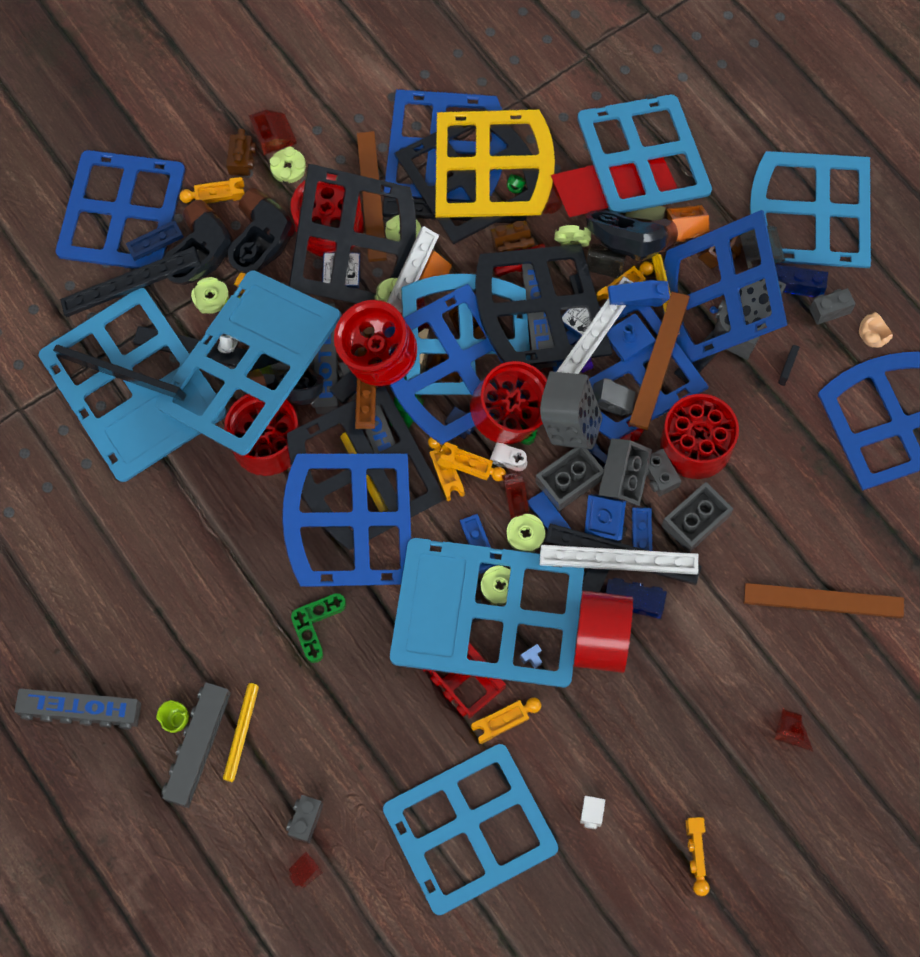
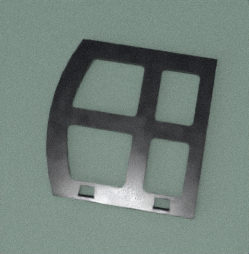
(465, 178)
(345, 236)
(548, 303)
(345, 416)

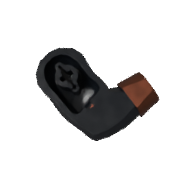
(631, 236)
(208, 237)
(263, 237)
(304, 392)

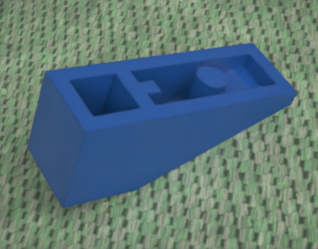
(639, 293)

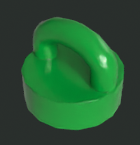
(516, 181)

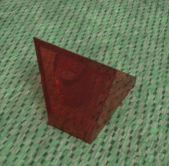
(792, 730)

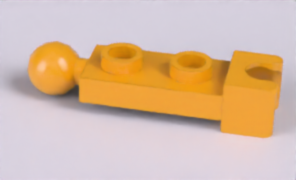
(215, 191)
(632, 274)
(469, 463)
(448, 477)
(505, 719)
(696, 828)

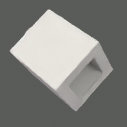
(592, 812)

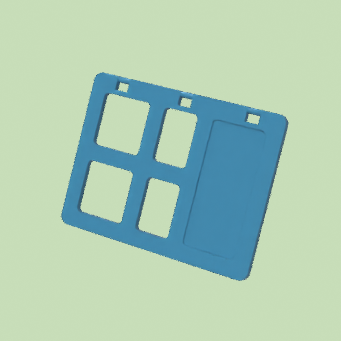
(271, 322)
(136, 428)
(440, 604)

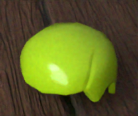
(172, 716)

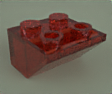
(272, 130)

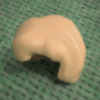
(874, 331)

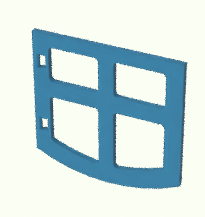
(822, 208)
(449, 282)

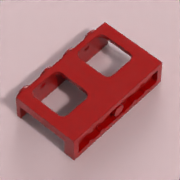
(454, 680)

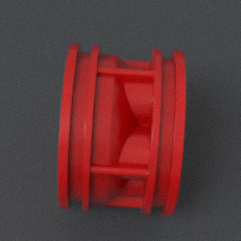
(327, 200)
(349, 337)

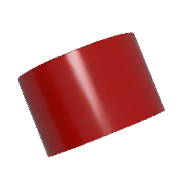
(532, 387)
(239, 420)
(706, 463)
(603, 631)

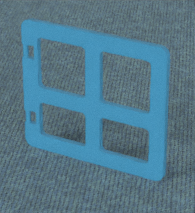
(640, 155)
(468, 823)

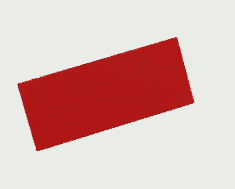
(583, 193)

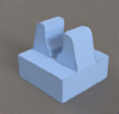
(532, 656)

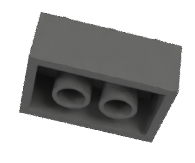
(625, 471)
(569, 477)
(697, 517)

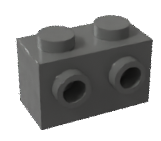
(832, 306)
(614, 397)
(662, 473)
(305, 819)

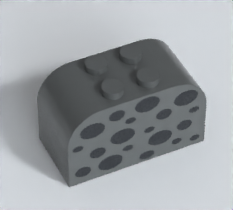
(755, 307)
(570, 410)

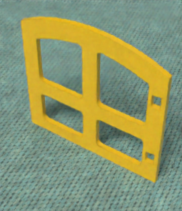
(484, 163)

